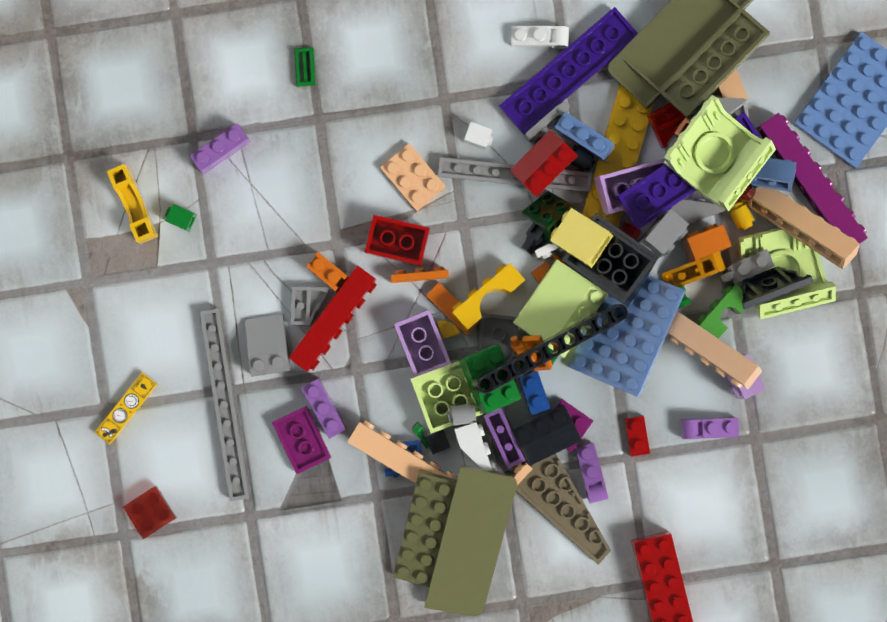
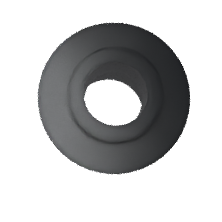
(584, 159)

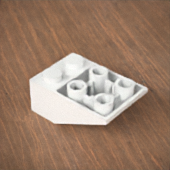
(472, 444)

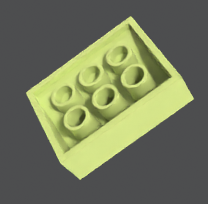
(559, 303)
(440, 391)

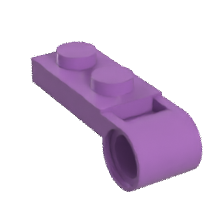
(709, 428)
(591, 473)

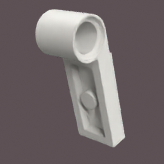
(540, 36)

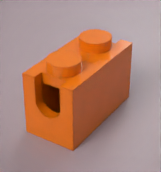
(327, 271)

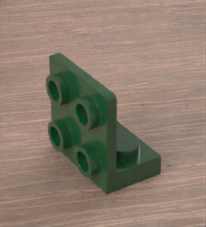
(547, 212)

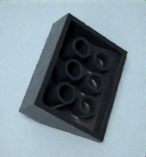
(620, 267)

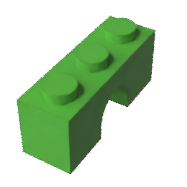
(731, 299)

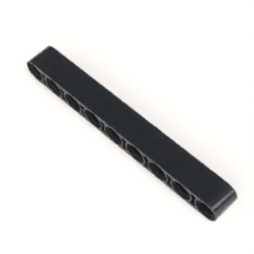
(541, 348)

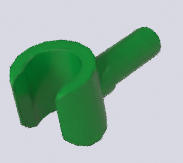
(418, 429)

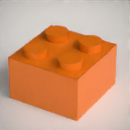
(703, 244)

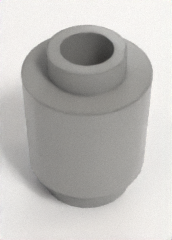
(462, 414)

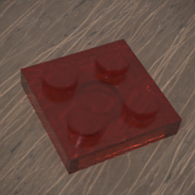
(149, 512)

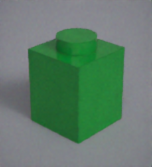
(180, 217)

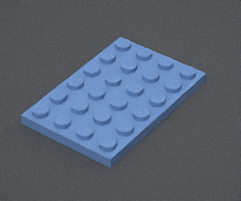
(851, 103)
(629, 349)

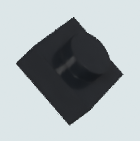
(437, 442)

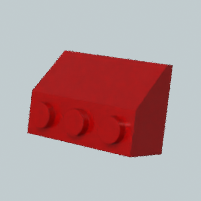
(543, 163)

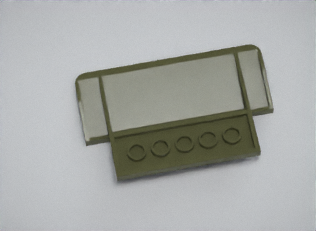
(687, 52)
(456, 537)

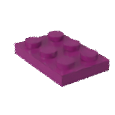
(301, 439)

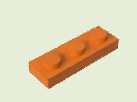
(419, 275)

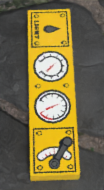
(126, 408)

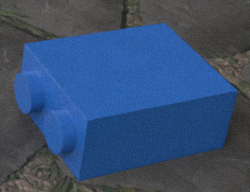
(533, 392)

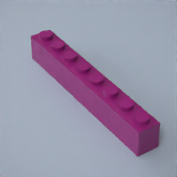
(810, 179)

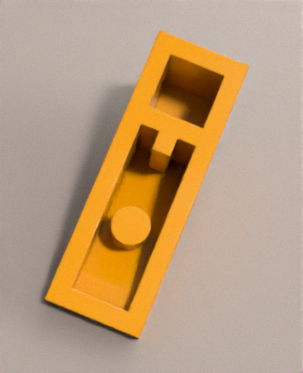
(694, 270)

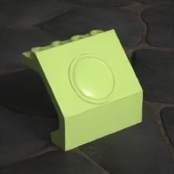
(718, 155)
(791, 255)

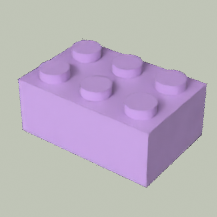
(422, 343)

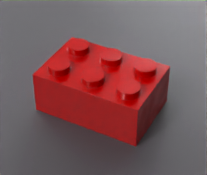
(397, 240)

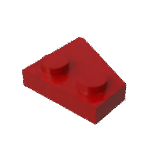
(665, 123)

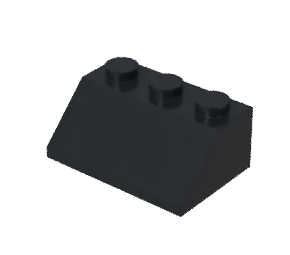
(547, 435)

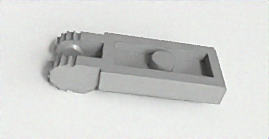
(549, 120)

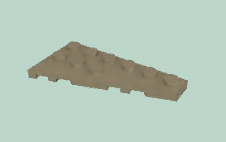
(556, 498)

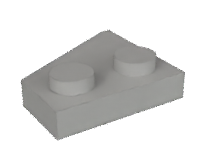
(306, 303)

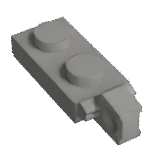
(748, 267)

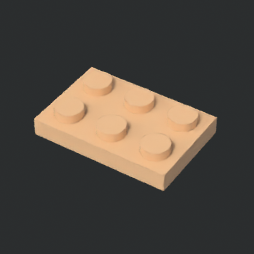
(413, 177)

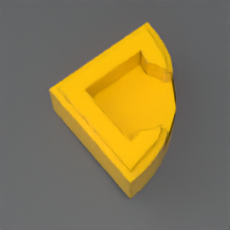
(447, 329)

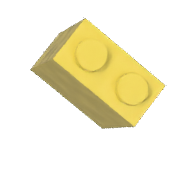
(580, 237)

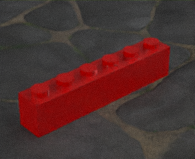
(333, 318)

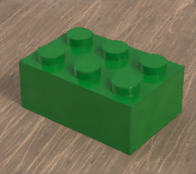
(481, 362)

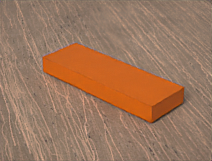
(445, 301)

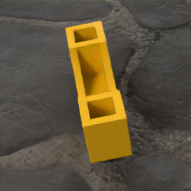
(136, 210)
(505, 281)

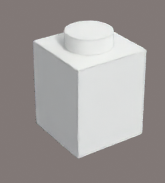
(479, 136)

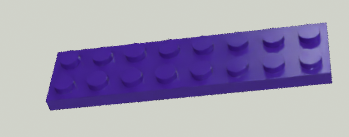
(568, 71)
(661, 190)

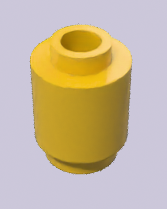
(741, 216)

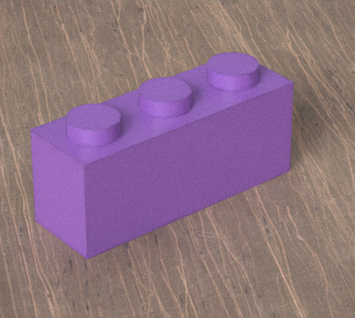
(220, 148)
(324, 408)
(504, 438)

